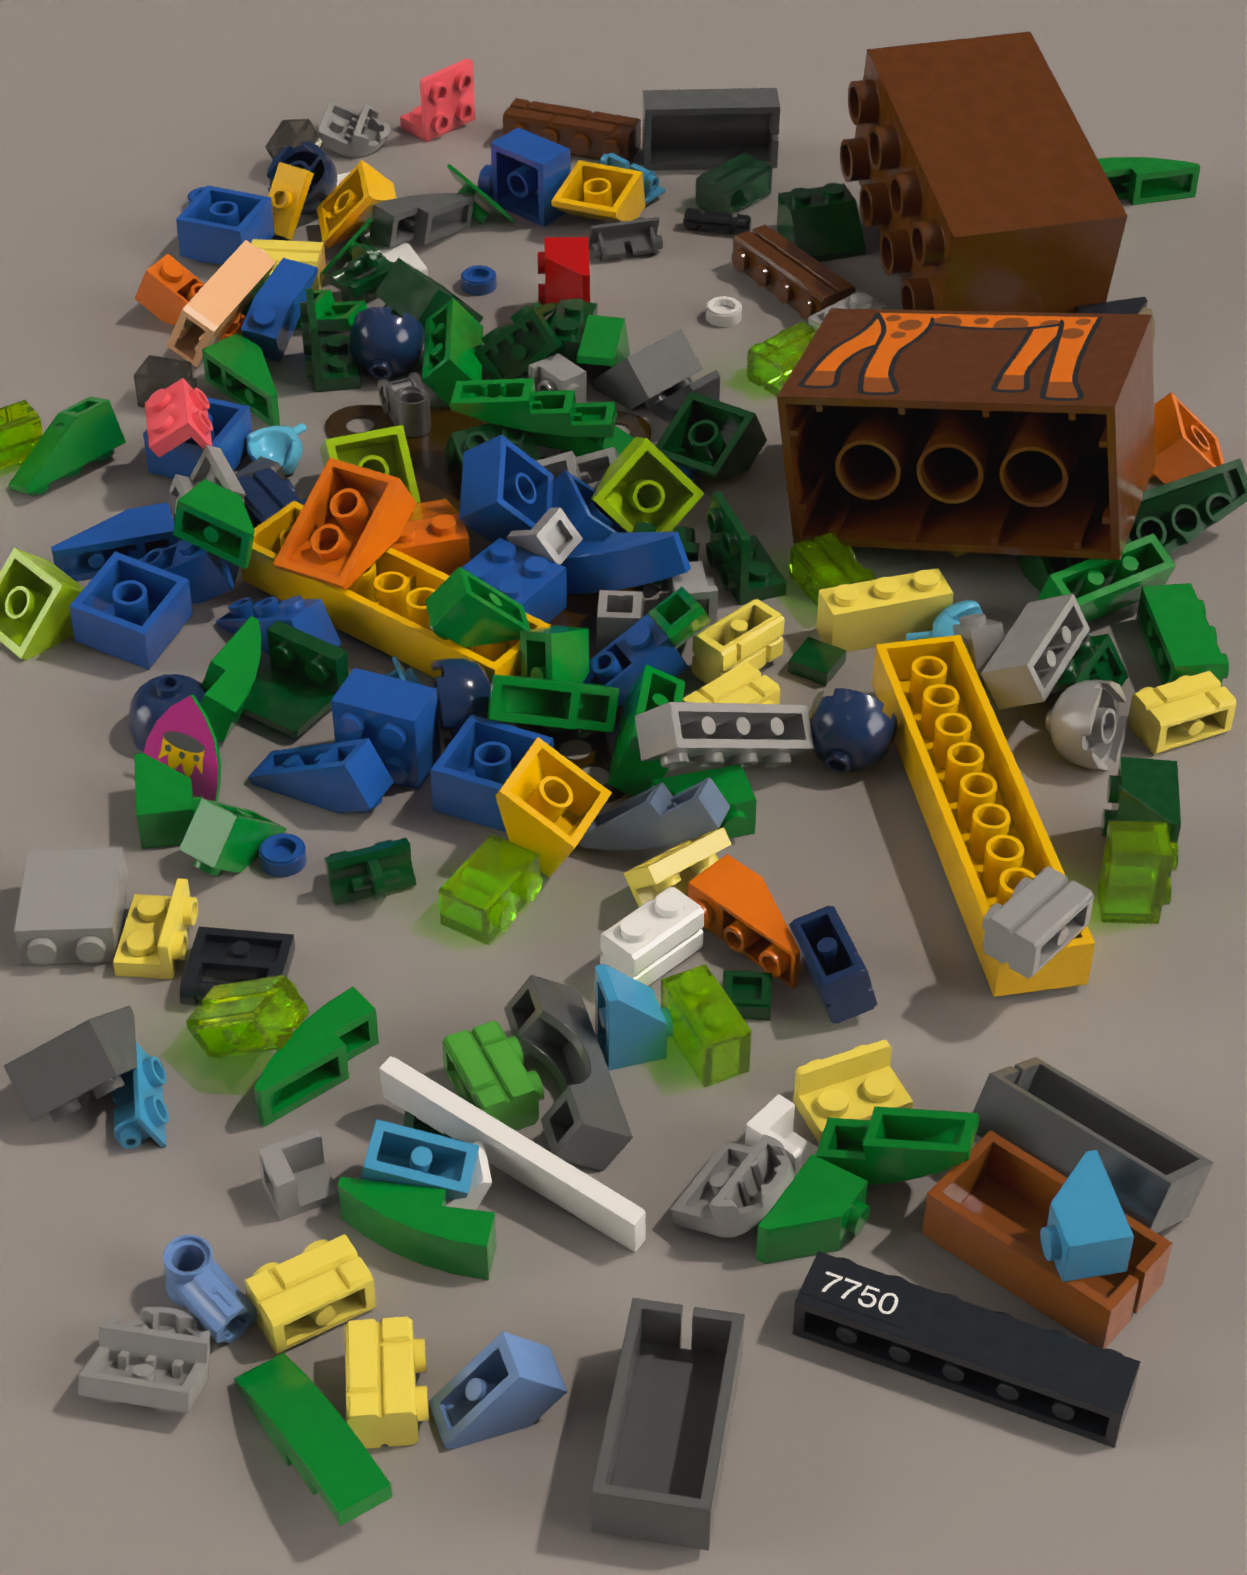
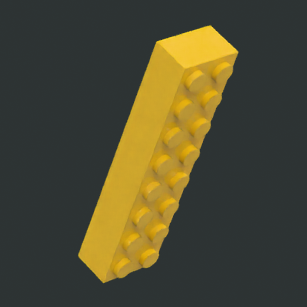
(381, 606)

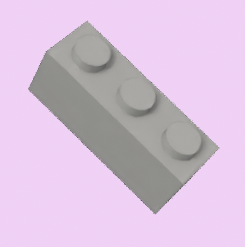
(1035, 652)

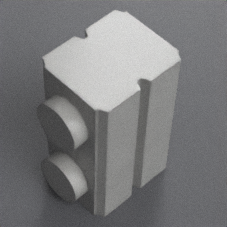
(1036, 921)

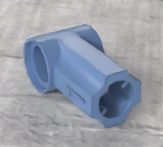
(206, 1290)

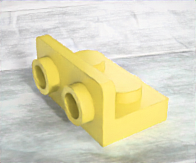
(675, 866)
(156, 934)
(848, 1086)

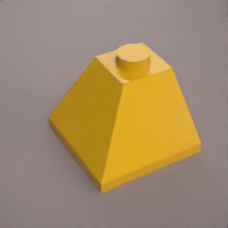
(352, 203)

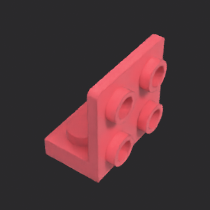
(445, 102)

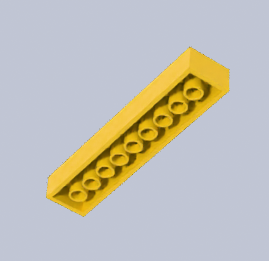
(971, 795)

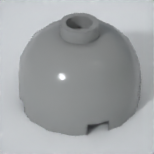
(1088, 723)

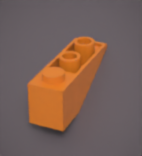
(168, 289)
(746, 917)

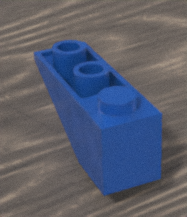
(206, 572)
(300, 613)
(626, 656)

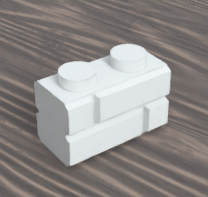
(654, 937)

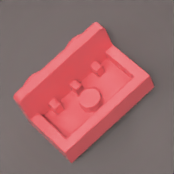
(176, 416)

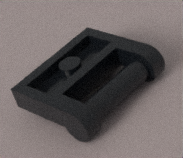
(233, 955)

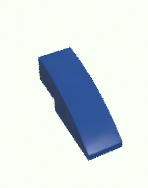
(624, 561)

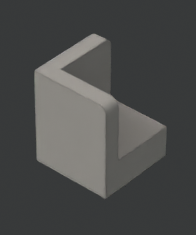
(550, 537)
(296, 1174)

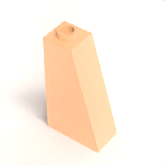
(220, 302)

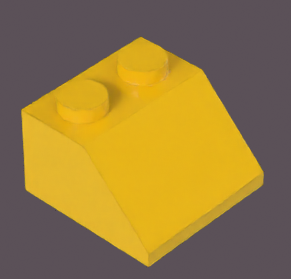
(601, 193)
(549, 804)

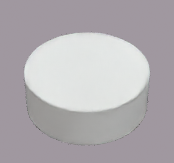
(723, 311)

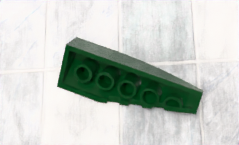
(1170, 511)

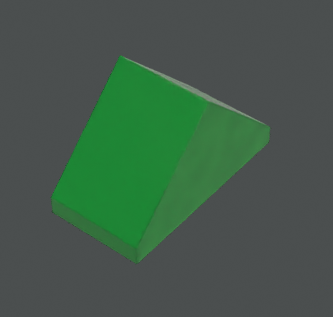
(604, 341)

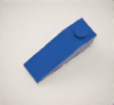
(277, 308)
(129, 533)
(328, 775)

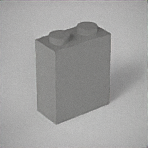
(71, 905)

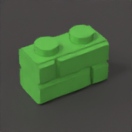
(491, 1074)

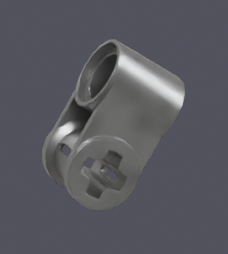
(406, 404)

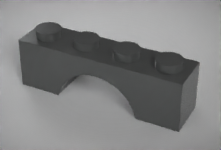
(554, 1026)

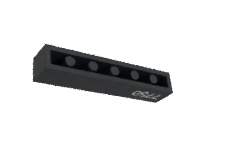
(966, 1348)

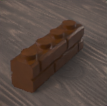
(578, 129)
(788, 271)

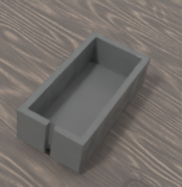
(709, 127)
(1063, 1119)
(668, 1426)

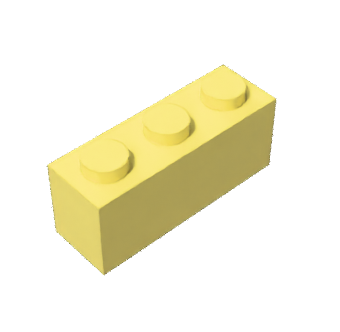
(881, 609)

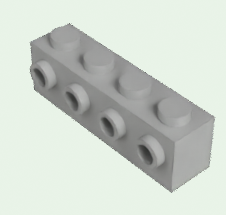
(723, 733)

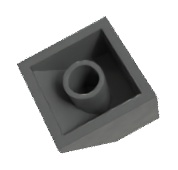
(650, 373)
(75, 1064)

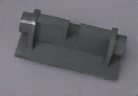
(610, 239)

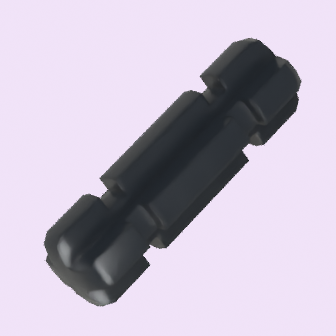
(716, 221)

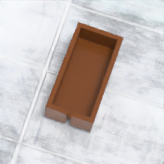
(993, 1219)

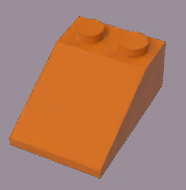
(345, 524)
(435, 536)

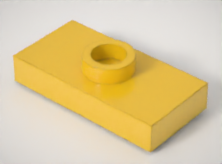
(288, 198)

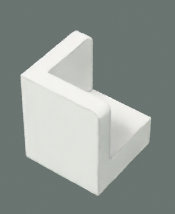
(777, 1121)

